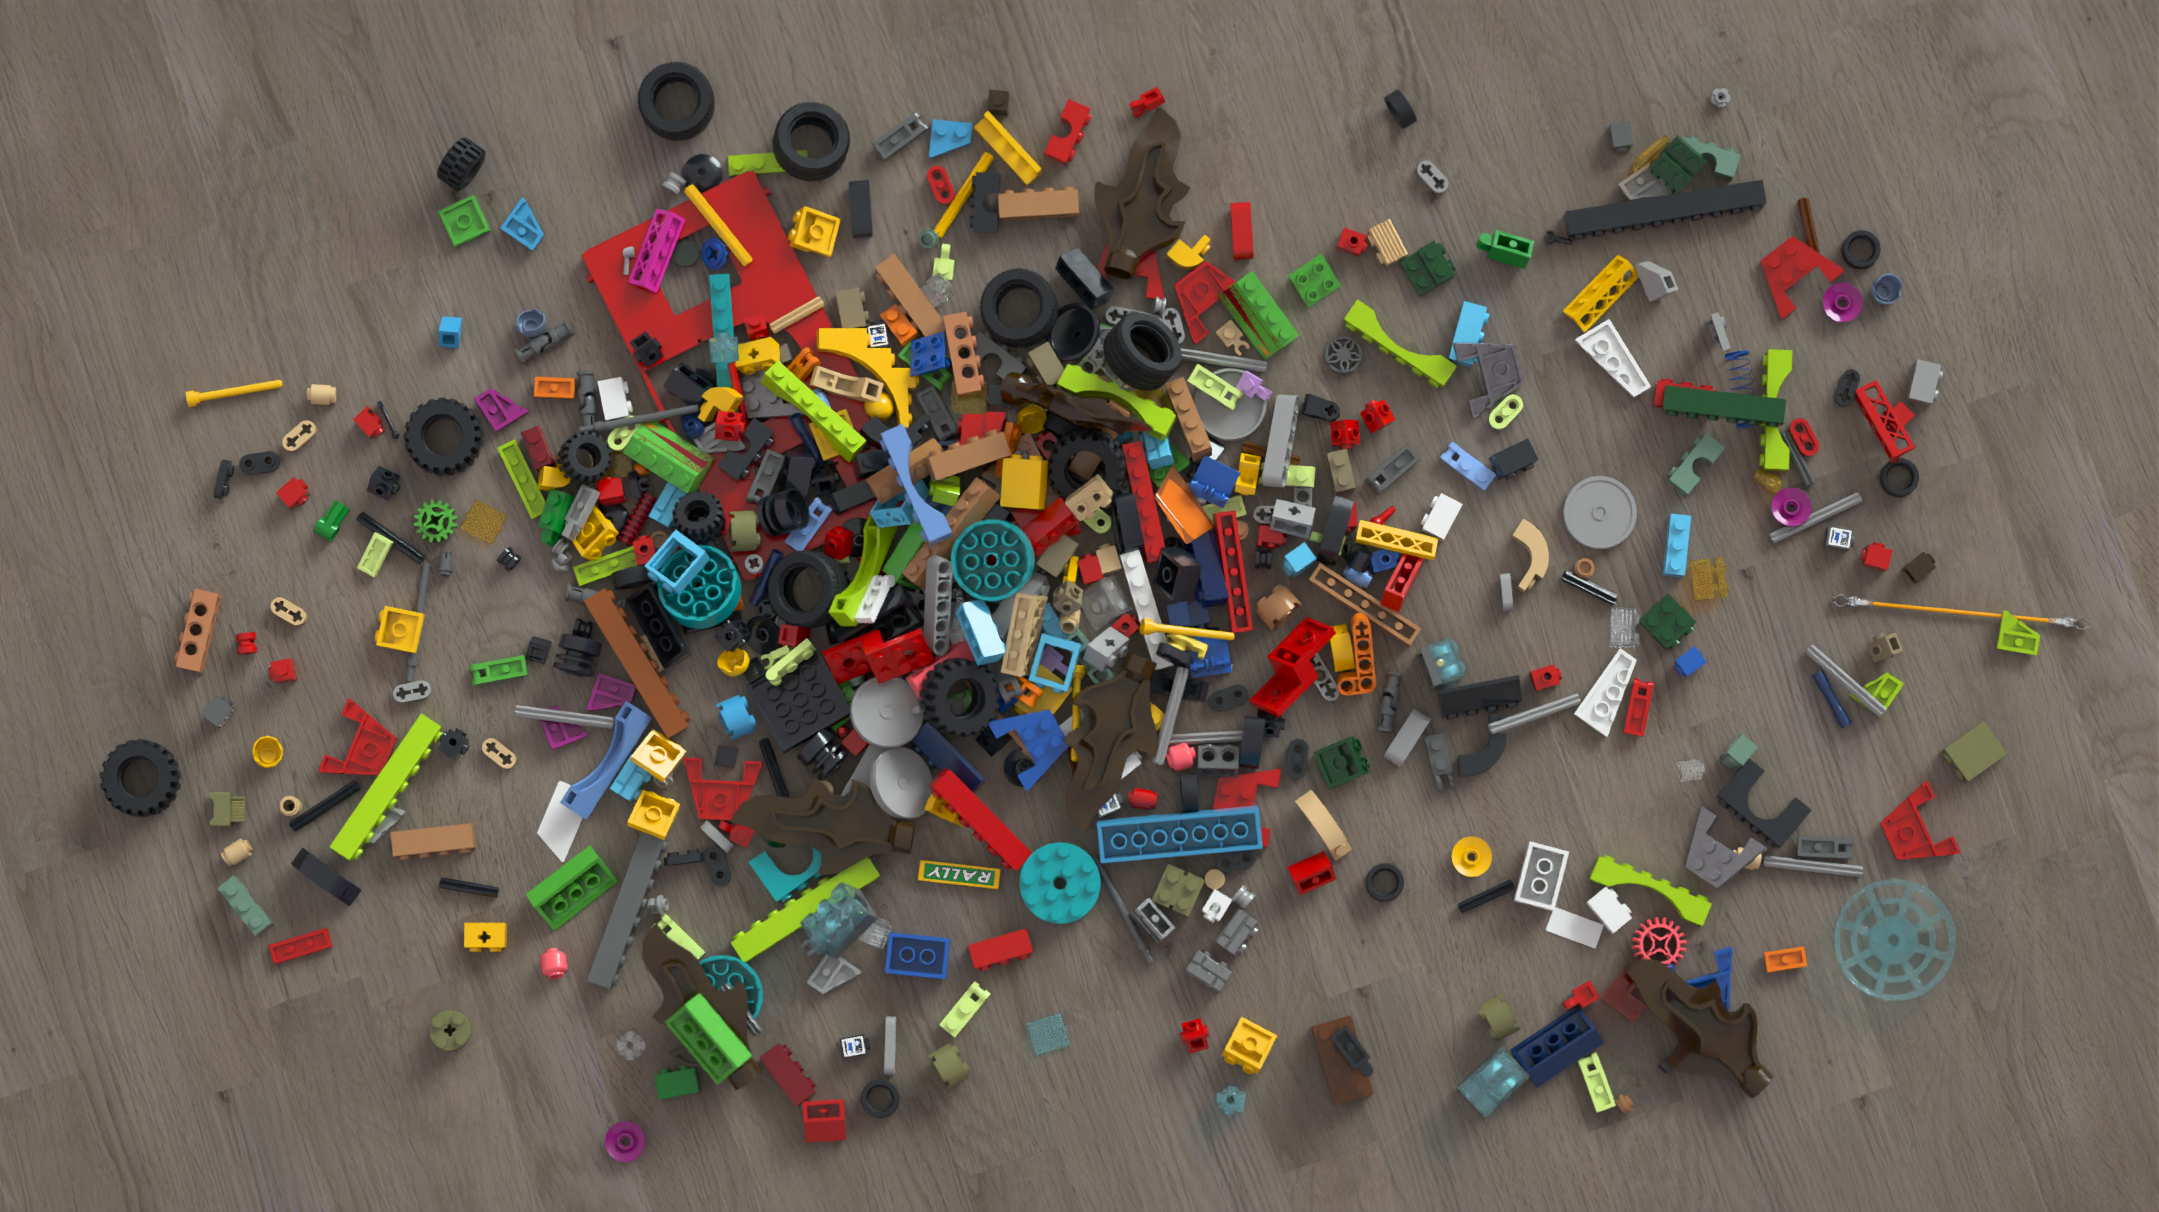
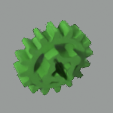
(442, 516)

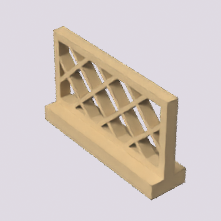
(1024, 634)

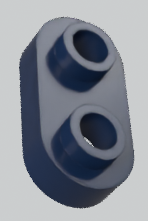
(692, 425)

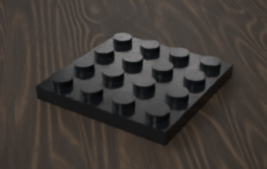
(801, 703)

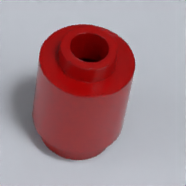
(1142, 798)

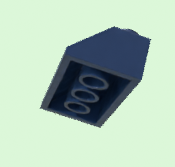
(944, 755)
(1557, 1046)

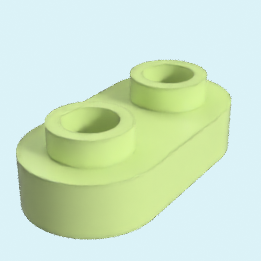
(1505, 412)
(623, 434)
(1092, 522)

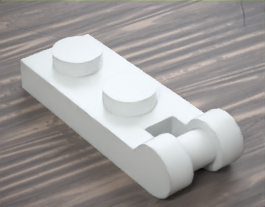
(874, 598)

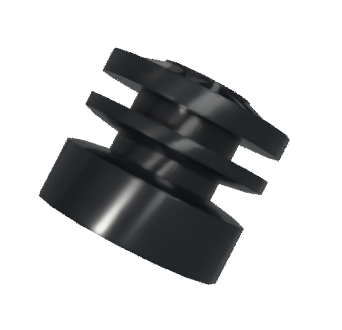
(783, 512)
(577, 655)
(823, 754)

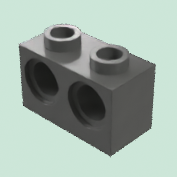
(1218, 766)

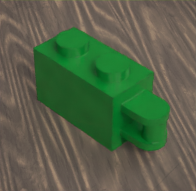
(1506, 248)
(553, 516)

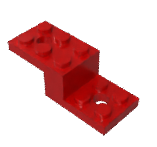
(881, 657)
(1292, 666)

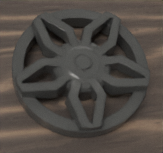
(1343, 354)

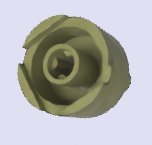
(743, 531)
(1499, 1017)
(441, 1023)
(948, 1066)

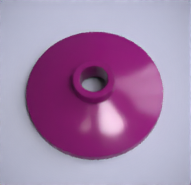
(1847, 293)
(1798, 500)
(614, 1143)

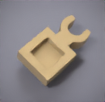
(1230, 336)

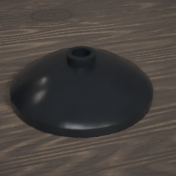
(1070, 323)

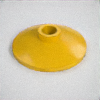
(1482, 854)

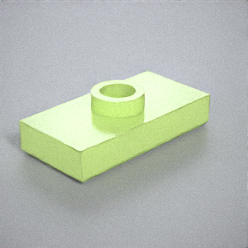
(375, 554)

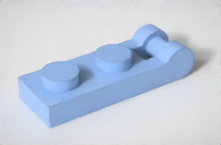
(1468, 466)

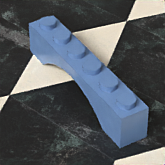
(932, 521)
(629, 726)

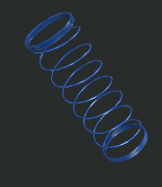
(1732, 355)

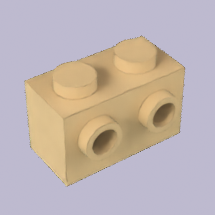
(1089, 498)

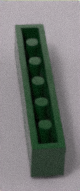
(1724, 406)

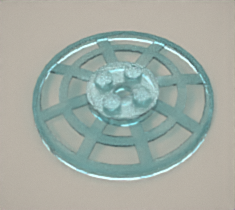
(1906, 934)

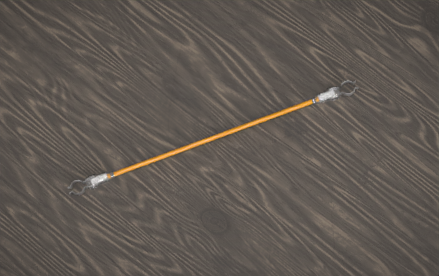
(1854, 602)

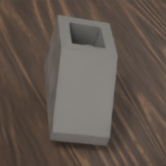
(1656, 280)

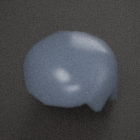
(1886, 289)
(531, 323)

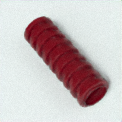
(637, 519)

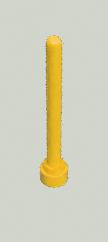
(194, 398)
(1148, 626)
(1078, 675)

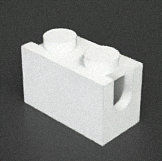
(614, 399)
(1441, 517)
(1217, 901)
(1609, 909)

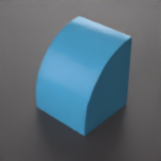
(450, 332)

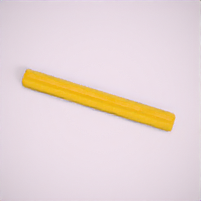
(962, 196)
(718, 225)

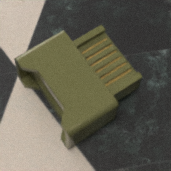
(227, 809)

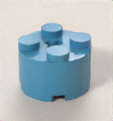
(735, 717)

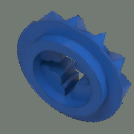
(708, 252)

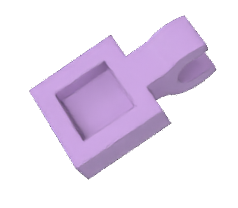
(1251, 385)
(1052, 661)

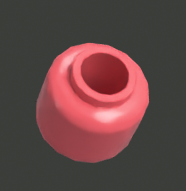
(1180, 756)
(553, 964)

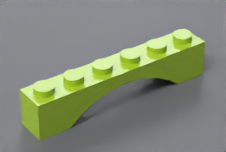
(1435, 367)
(1082, 384)
(790, 388)
(1775, 452)
(874, 552)
(1688, 906)

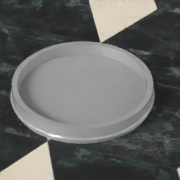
(1225, 423)
(1600, 512)
(884, 713)
(901, 783)

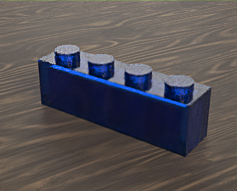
(1211, 581)

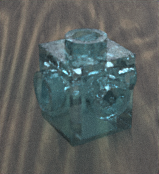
(723, 348)
(1239, 1100)

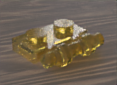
(1702, 580)

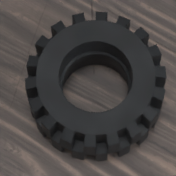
(461, 164)
(595, 447)
(694, 505)

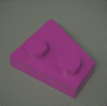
(498, 409)
(610, 693)
(561, 733)

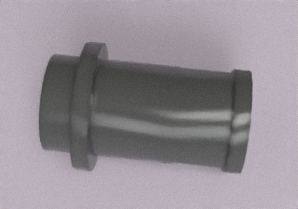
(445, 564)

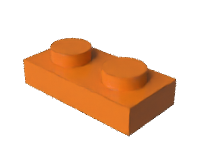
(899, 325)
(554, 387)
(1785, 959)

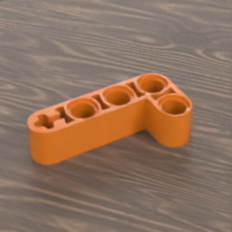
(1360, 654)

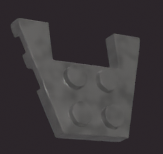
(1499, 371)
(759, 400)
(1714, 860)

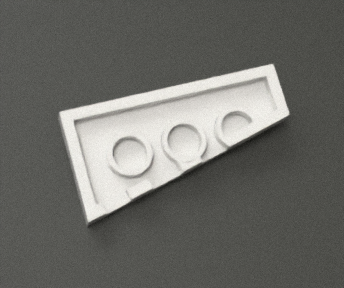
(1614, 357)
(1604, 698)

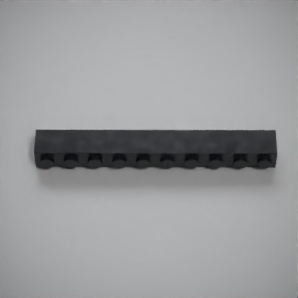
(1665, 208)

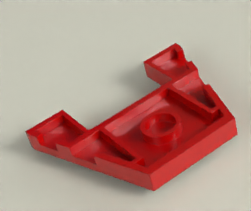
(1789, 265)
(1147, 269)
(1197, 293)
(369, 749)
(1241, 791)
(720, 798)
(1907, 831)

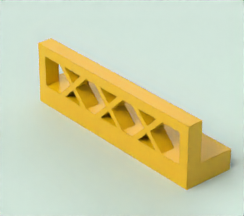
(1008, 149)
(1598, 290)
(1396, 540)

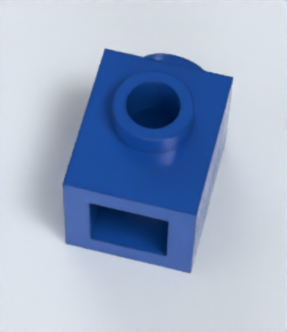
(1384, 561)
(1689, 662)

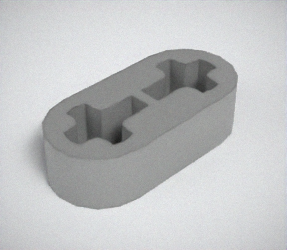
(1434, 171)
(1177, 323)
(1506, 592)
(411, 687)
(715, 835)

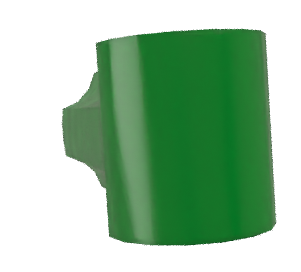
(328, 526)

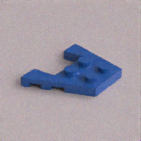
(1041, 738)
(1723, 960)

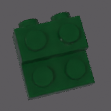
(1677, 164)
(1428, 268)
(1667, 622)
(1342, 762)

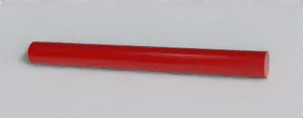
(736, 386)

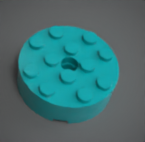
(1013, 555)
(706, 604)
(1063, 862)
(731, 970)

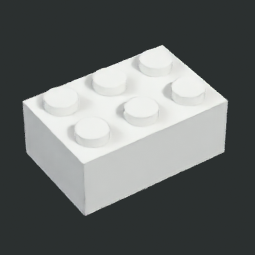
(1541, 876)

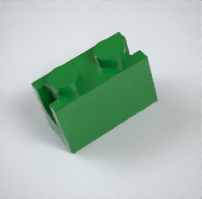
(677, 1083)

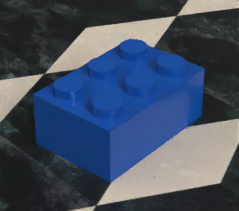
(917, 956)

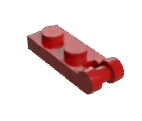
(1638, 708)

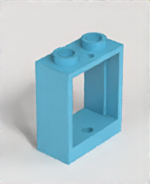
(886, 513)
(665, 551)
(1062, 643)

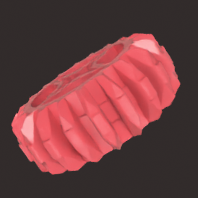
(1652, 937)

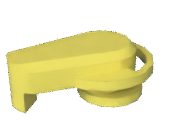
(1186, 642)

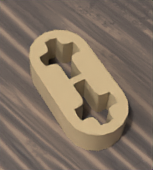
(295, 432)
(286, 615)
(502, 750)

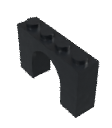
(1735, 796)

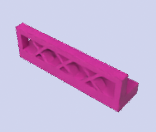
(659, 250)

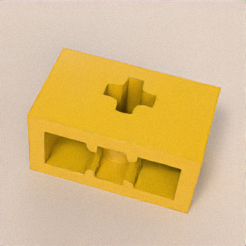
(757, 355)
(473, 935)

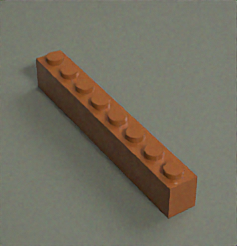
(637, 663)

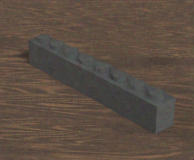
(626, 910)

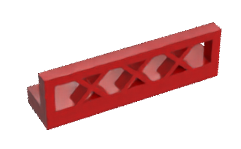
(1877, 425)

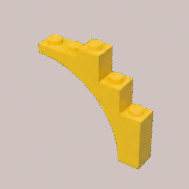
(853, 344)

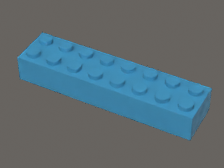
(1179, 834)

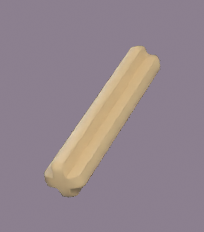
(796, 315)

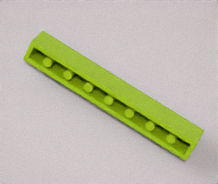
(386, 788)
(787, 921)

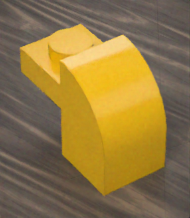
(1189, 258)
(719, 398)
(1248, 475)
(552, 478)
(1342, 649)
(937, 808)

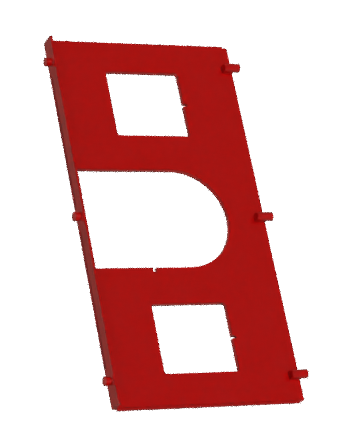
(770, 286)

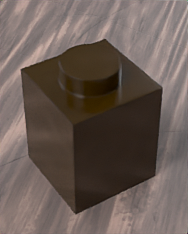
(998, 102)
(1919, 567)

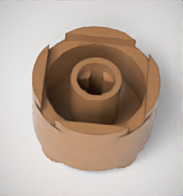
(1278, 607)

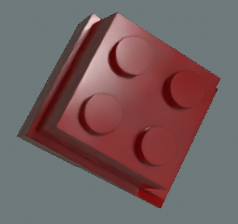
(978, 425)

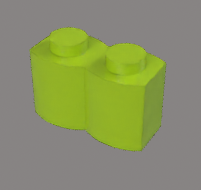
(945, 490)

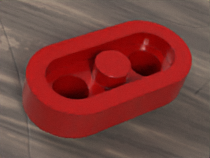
(941, 185)
(1804, 437)

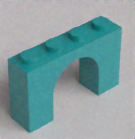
(781, 884)

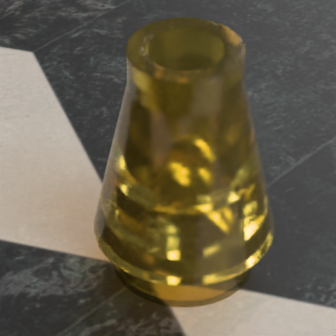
(1770, 482)

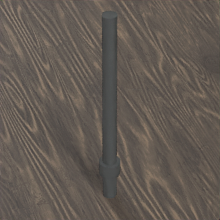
(600, 426)
(412, 660)
(1141, 944)

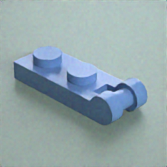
(800, 539)

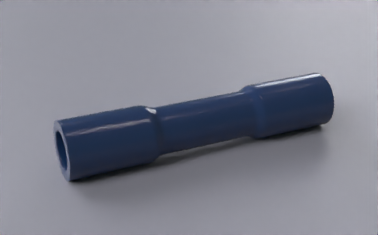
(801, 429)
(760, 589)
(1825, 687)

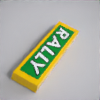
(959, 874)

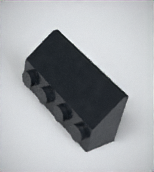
(896, 618)
(658, 626)
(1479, 696)

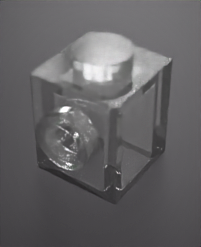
(1690, 770)

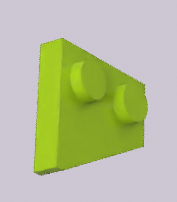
(2016, 636)
(1882, 689)

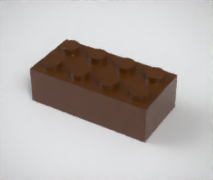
(1342, 1080)

